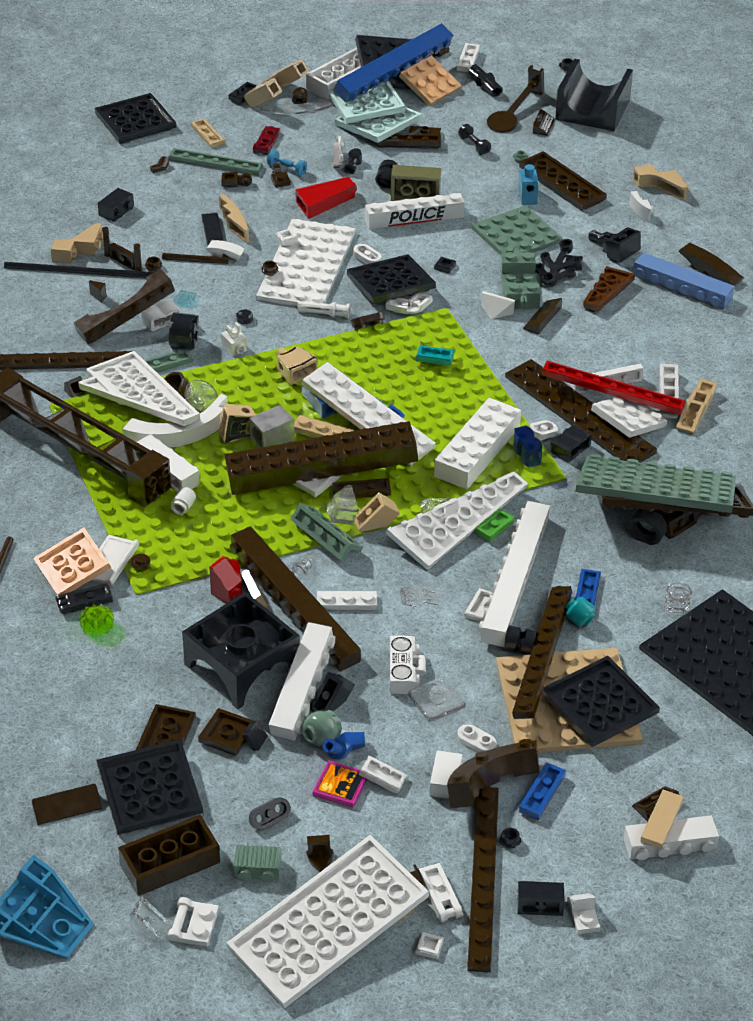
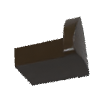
(319, 851)

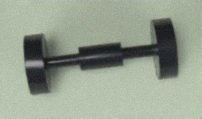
(482, 147)

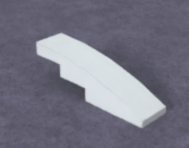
(669, 385)

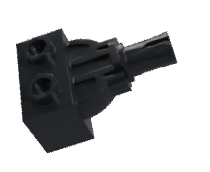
(618, 245)

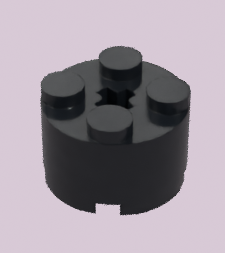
(183, 330)

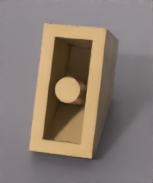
(376, 513)

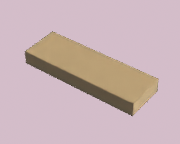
(207, 133)
(662, 819)

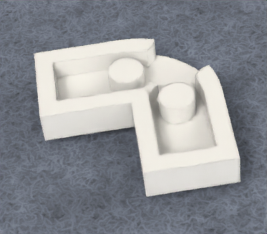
(339, 146)
(414, 305)

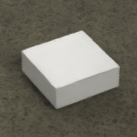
(286, 237)
(429, 945)

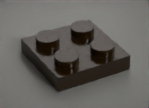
(225, 731)

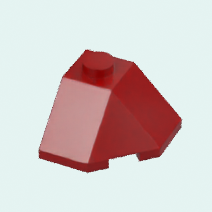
(225, 579)

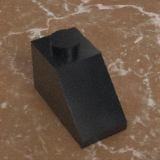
(332, 693)

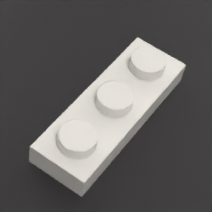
(468, 57)
(348, 600)

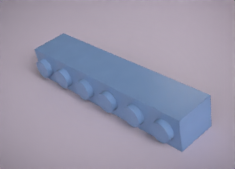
(683, 280)

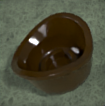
(177, 382)

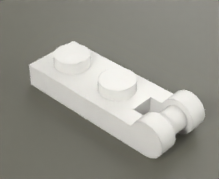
(440, 892)

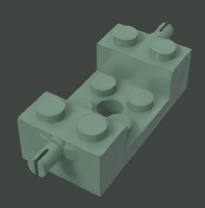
(520, 279)

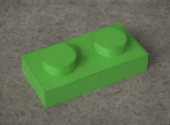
(494, 525)

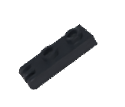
(84, 598)

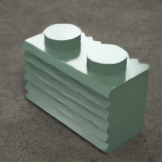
(257, 863)

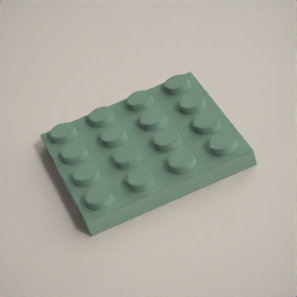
(517, 228)

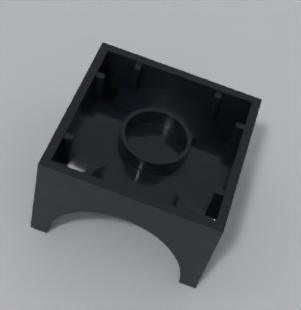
(240, 644)

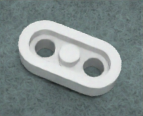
(366, 254)
(544, 429)
(476, 739)

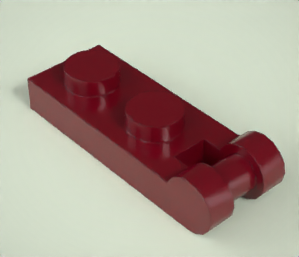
(266, 140)

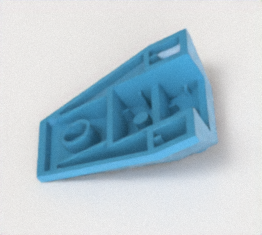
(42, 911)

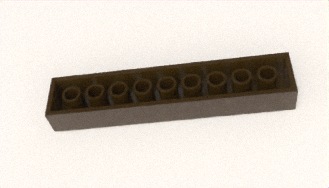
(321, 457)

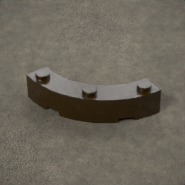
(488, 767)

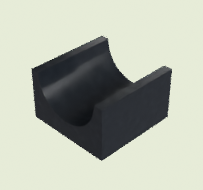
(589, 103)

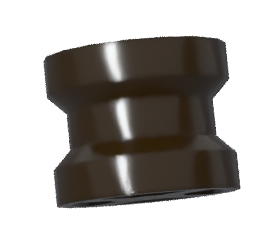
(301, 93)

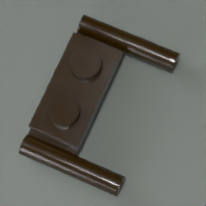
(120, 254)

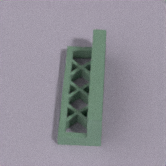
(324, 531)

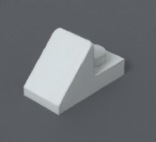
(583, 913)

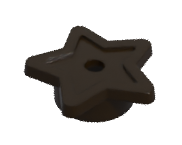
(417, 875)

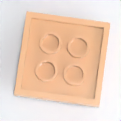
(430, 80)
(72, 562)

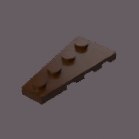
(607, 288)

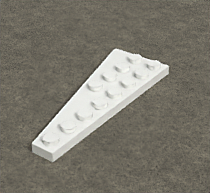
(445, 526)

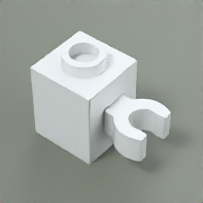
(233, 340)

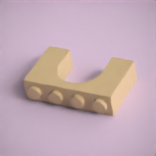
(272, 86)

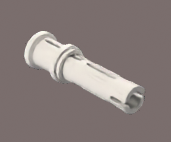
(333, 309)

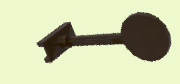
(506, 120)

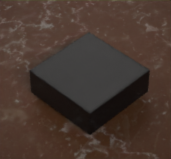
(445, 265)
(255, 735)

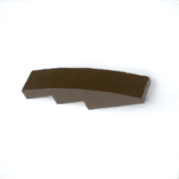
(708, 262)

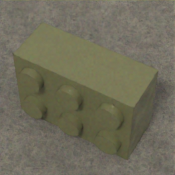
(414, 182)

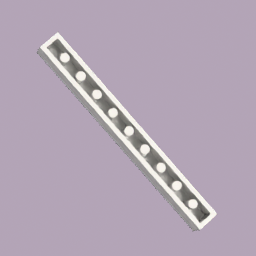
(514, 574)

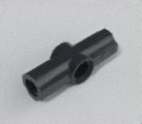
(485, 80)

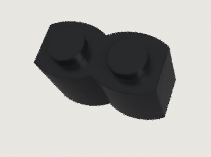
(570, 443)

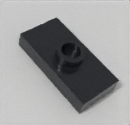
(238, 94)

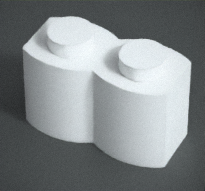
(159, 315)

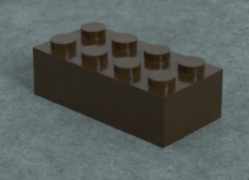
(169, 855)

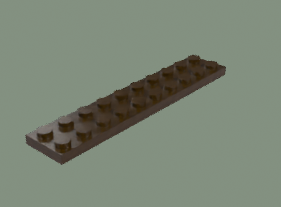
(577, 411)

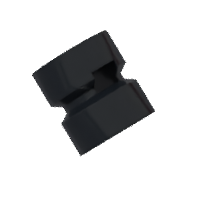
(383, 176)
(519, 640)

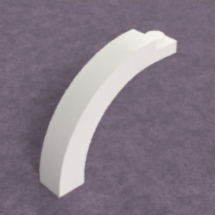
(175, 434)

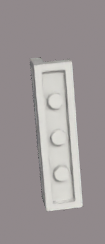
(623, 374)

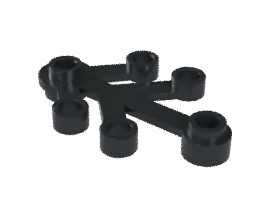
(549, 279)

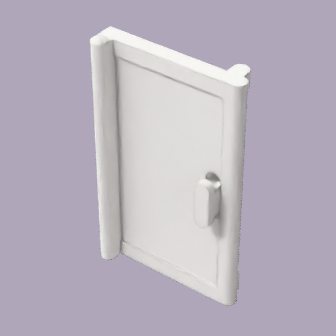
(117, 553)

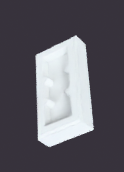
(383, 774)

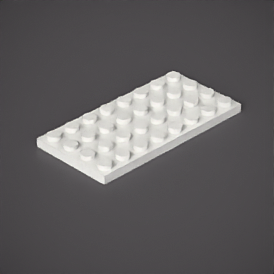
(308, 266)
(327, 920)

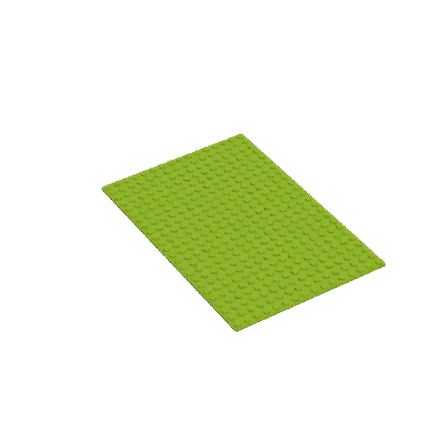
(379, 360)

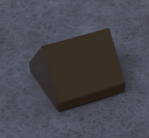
(72, 387)

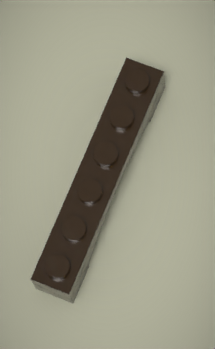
(98, 325)

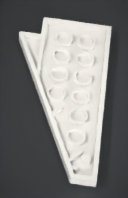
(139, 386)

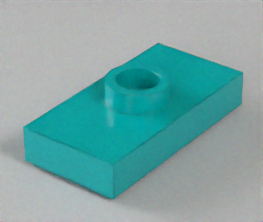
(435, 355)

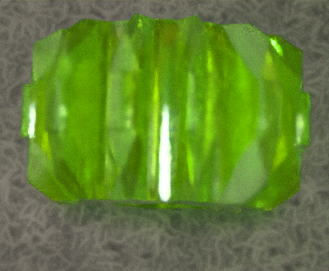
(97, 620)

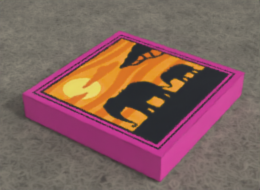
(339, 784)

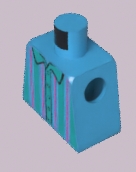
(528, 179)

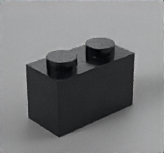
(116, 204)

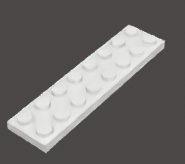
(357, 403)

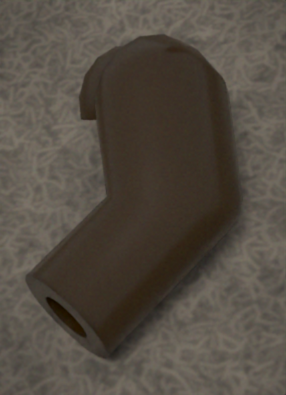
(161, 166)

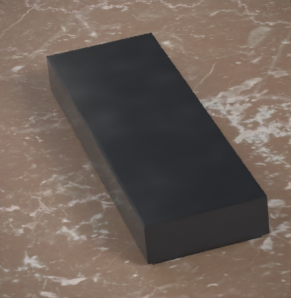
(212, 227)

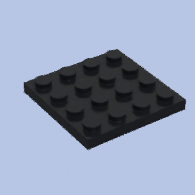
(373, 47)
(135, 117)
(391, 278)
(600, 701)
(149, 786)

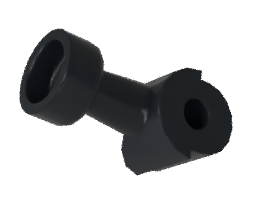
(354, 159)

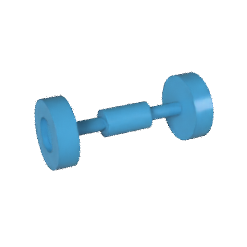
(300, 167)

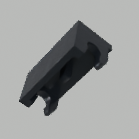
(540, 898)

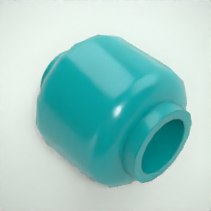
(580, 611)

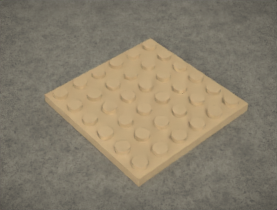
(548, 726)

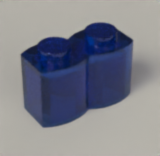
(527, 446)

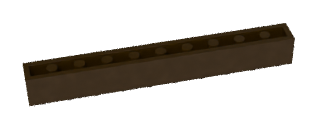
(292, 594)

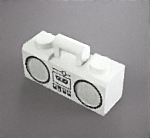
(402, 657)

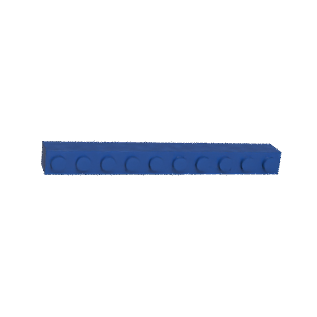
(393, 63)

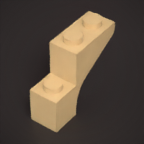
(666, 181)
(85, 243)

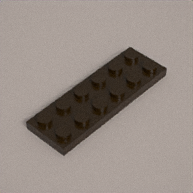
(564, 181)

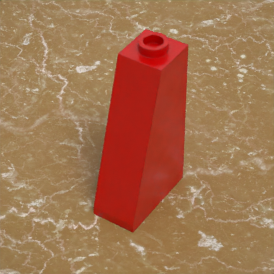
(324, 196)

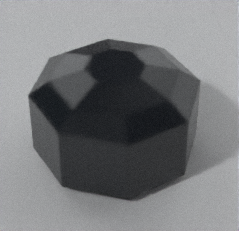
(244, 316)

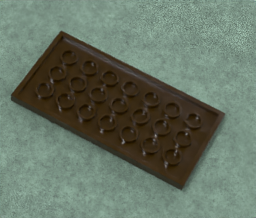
(741, 505)

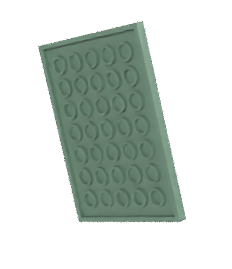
(657, 483)

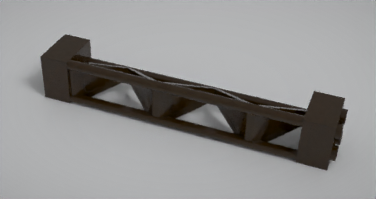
(145, 477)

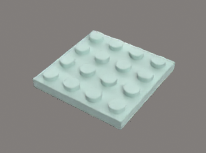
(374, 103)
(381, 128)

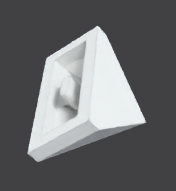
(496, 305)

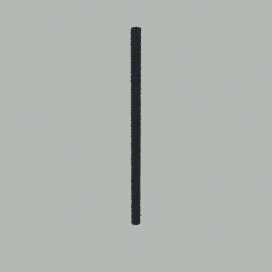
(72, 269)

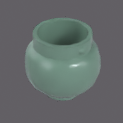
(321, 726)

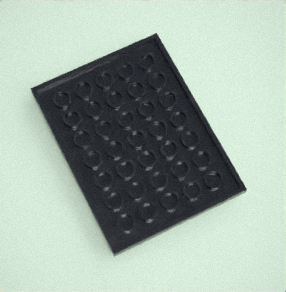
(712, 654)

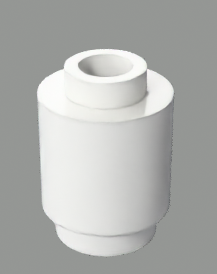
(183, 500)

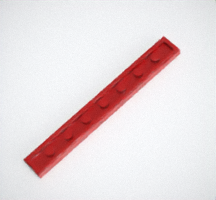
(613, 387)

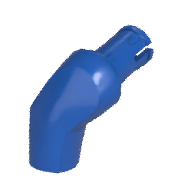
(344, 744)

